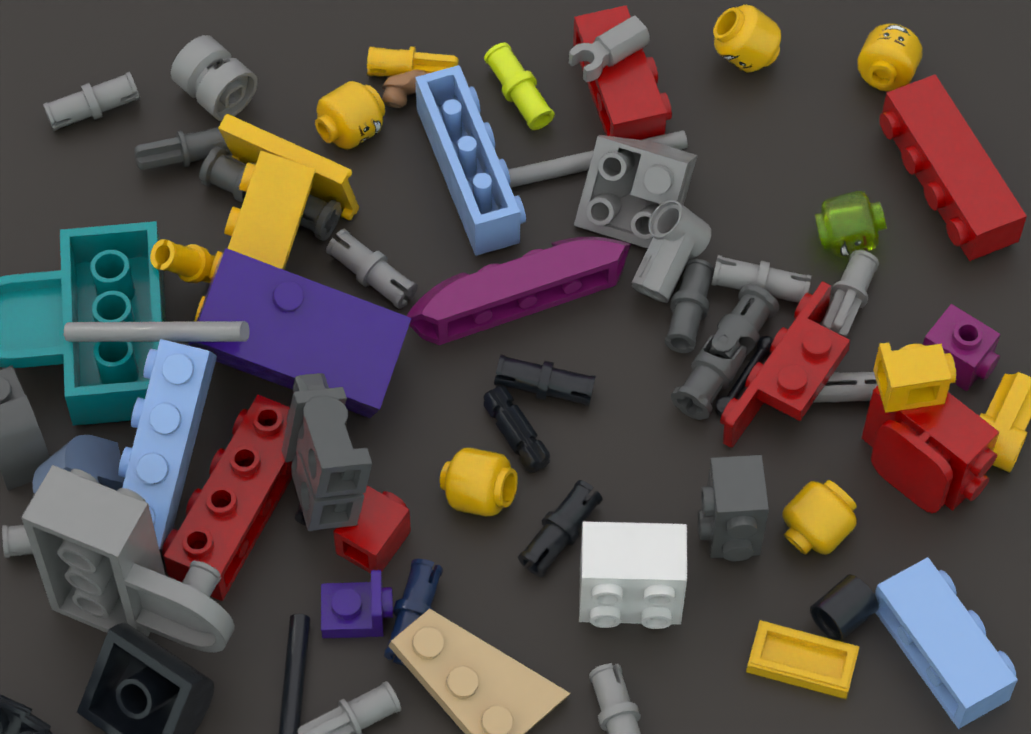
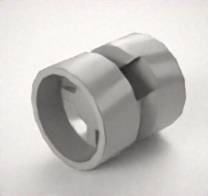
(213, 77)

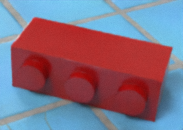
(628, 90)

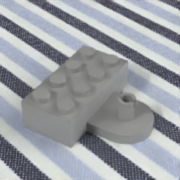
(107, 568)

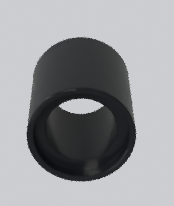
(844, 608)

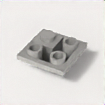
(628, 184)

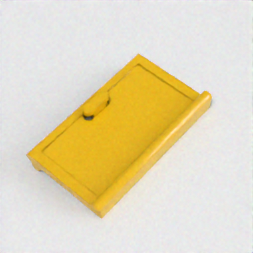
(330, 178)

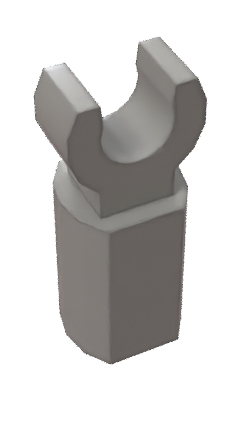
(610, 47)

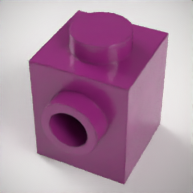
(969, 343)

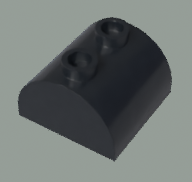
(143, 688)

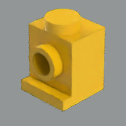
(913, 376)

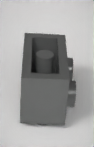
(734, 507)

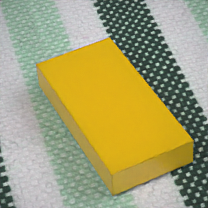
(802, 659)

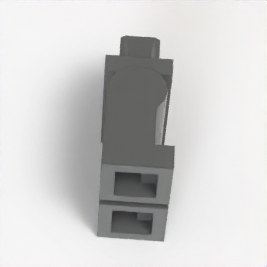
(324, 464)

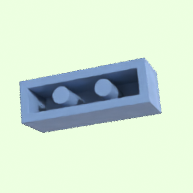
(945, 642)

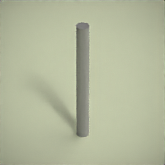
(579, 162)
(154, 331)

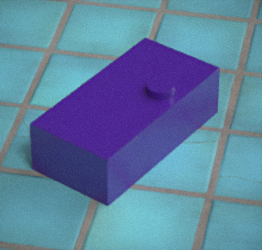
(303, 330)

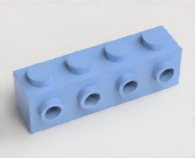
(469, 160)
(166, 429)

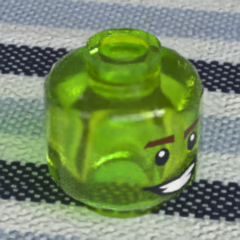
(850, 223)

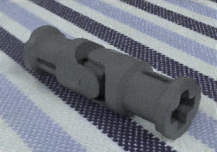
(227, 173)
(725, 352)

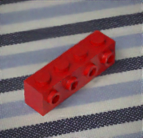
(952, 168)
(236, 499)

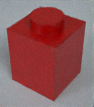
(379, 531)

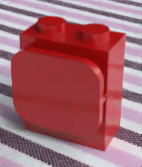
(931, 451)

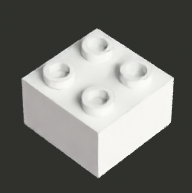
(632, 574)

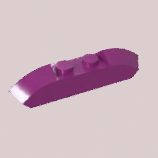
(518, 287)

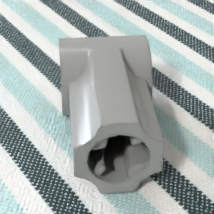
(676, 239)

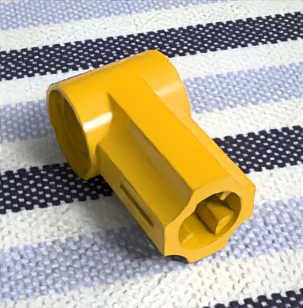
(1010, 415)

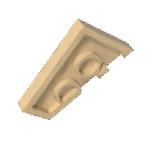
(474, 680)

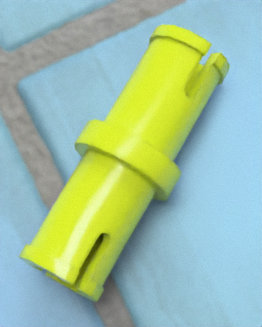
(519, 86)

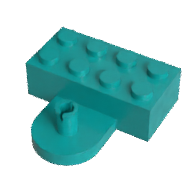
(101, 279)

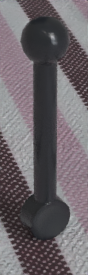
(763, 348)

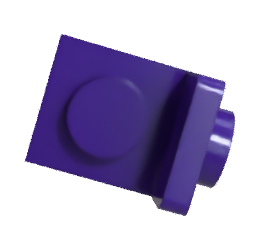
(355, 608)

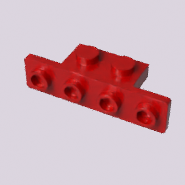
(794, 372)

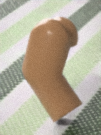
(399, 87)

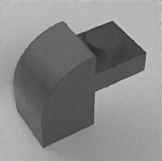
(20, 436)

